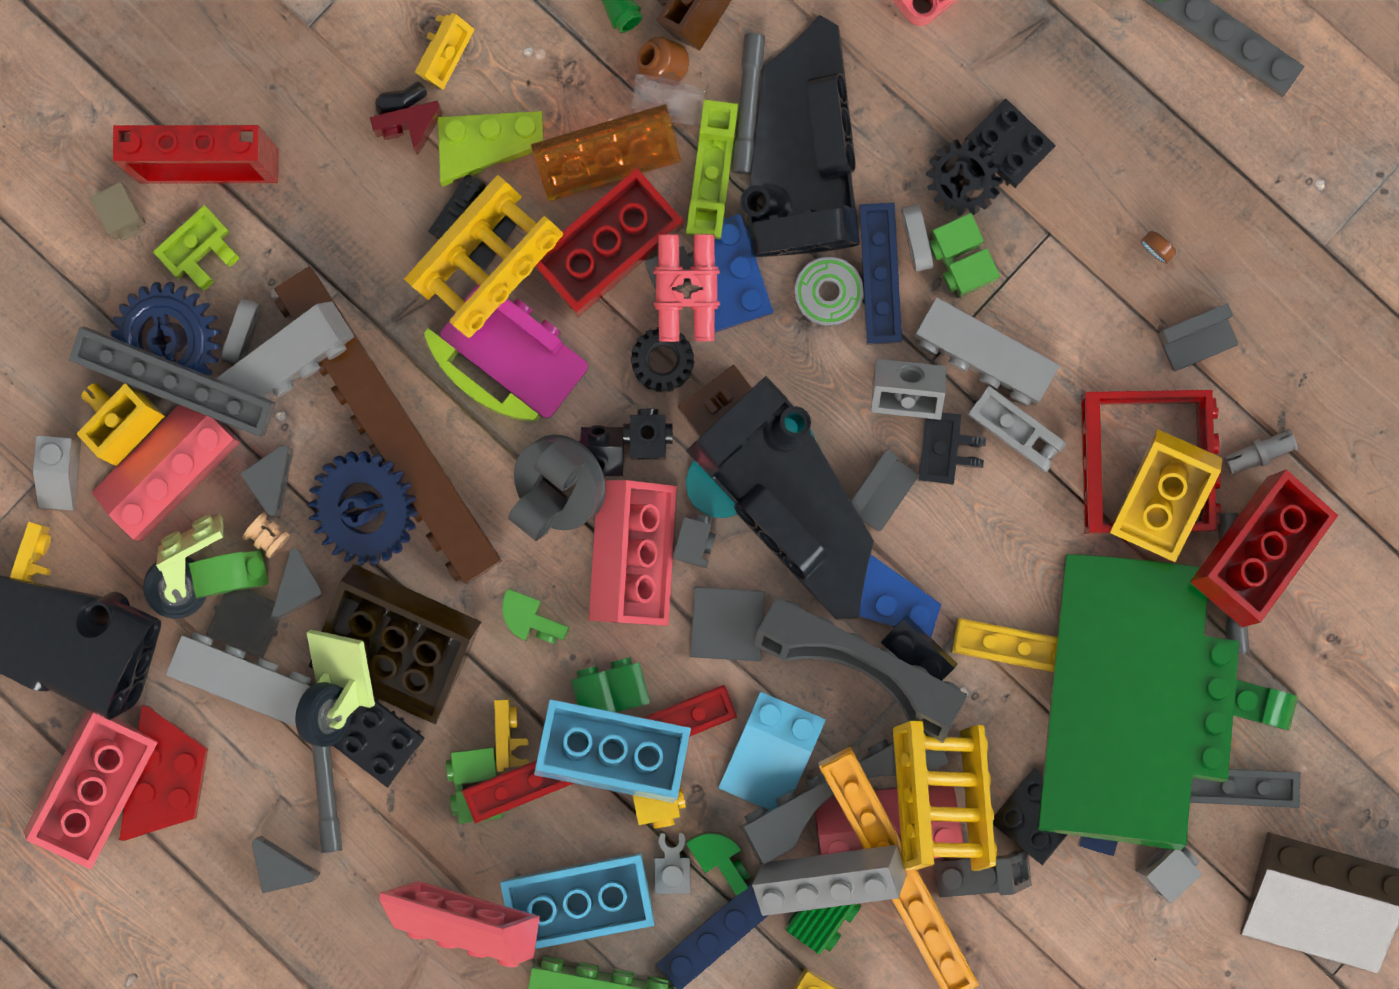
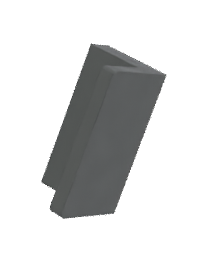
(1198, 338)
(883, 490)

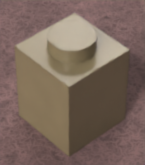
(118, 212)

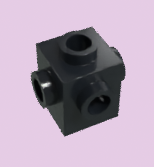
(606, 446)
(647, 448)

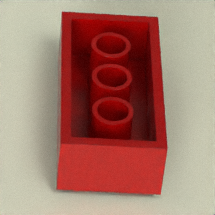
(608, 242)
(1264, 548)

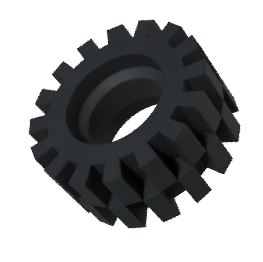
(661, 381)

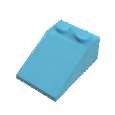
(771, 751)

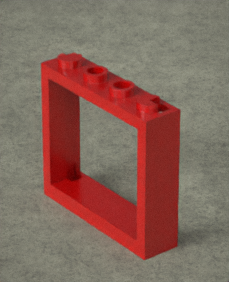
(195, 154)
(1091, 448)

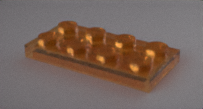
(606, 152)

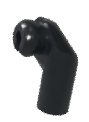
(399, 100)

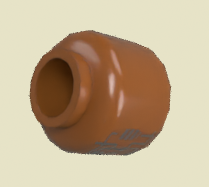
(663, 59)

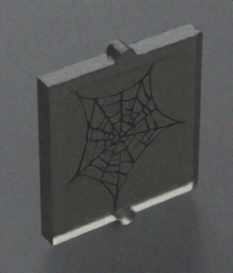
(244, 622)

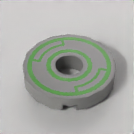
(832, 271)

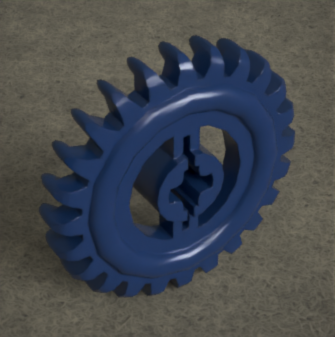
(159, 305)
(341, 524)

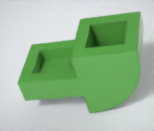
(228, 573)
(521, 617)

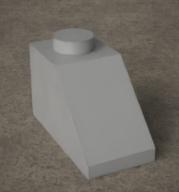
(56, 472)

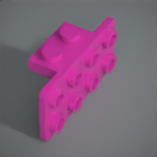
(521, 355)

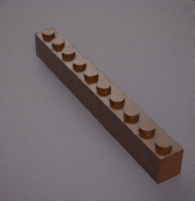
(396, 440)

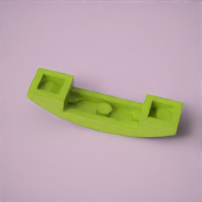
(712, 168)
(510, 408)

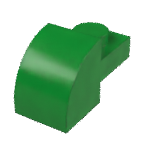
(1264, 705)
(715, 850)

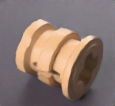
(266, 535)

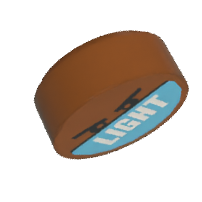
(1158, 246)

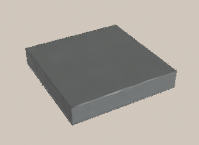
(726, 623)

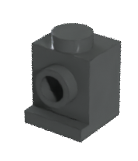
(695, 540)

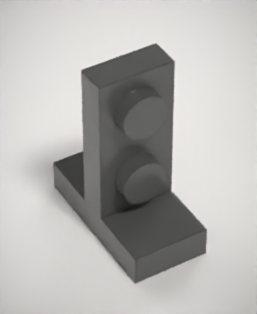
(1007, 877)

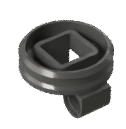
(563, 464)

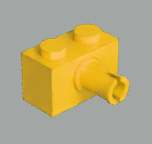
(118, 421)

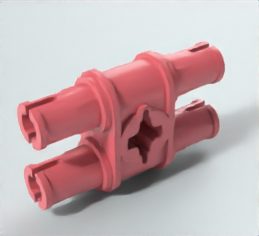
(671, 301)

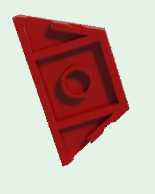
(170, 782)

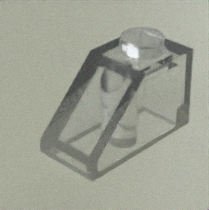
(682, 99)

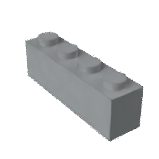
(986, 352)
(291, 353)
(237, 678)
(829, 880)

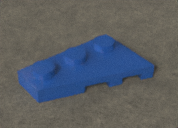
(740, 281)
(891, 597)

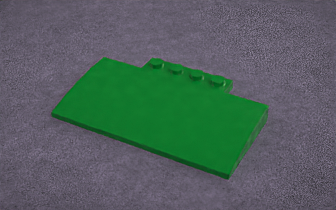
(1134, 702)

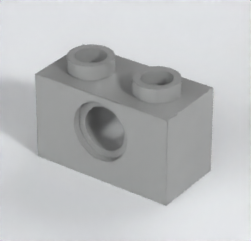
(908, 389)
(1169, 872)

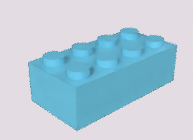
(612, 751)
(584, 899)

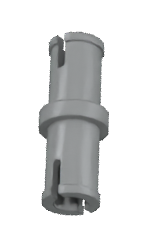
(1260, 452)

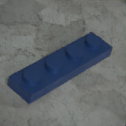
(880, 273)
(712, 939)

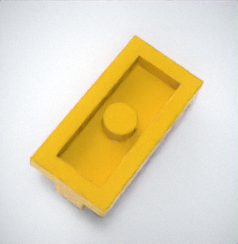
(444, 50)
(33, 545)
(506, 719)

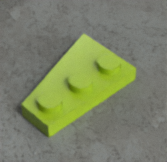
(484, 140)

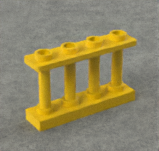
(463, 238)
(913, 797)

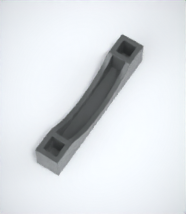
(798, 635)
(778, 829)

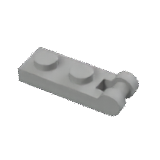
(1016, 428)

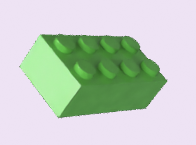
(553, 974)

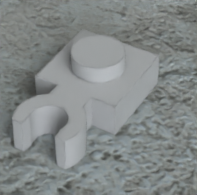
(672, 871)

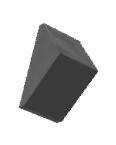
(269, 479)
(296, 588)
(279, 868)

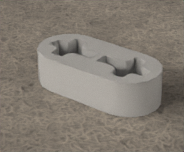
(917, 237)
(241, 331)

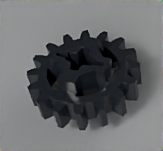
(952, 186)

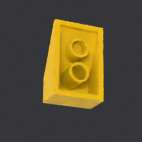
(1167, 495)

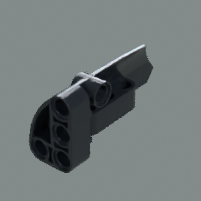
(803, 151)
(789, 495)
(75, 646)

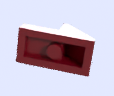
(418, 119)

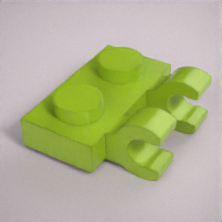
(191, 243)

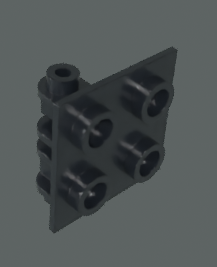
(1014, 140)
(462, 198)
(379, 742)
(1020, 818)

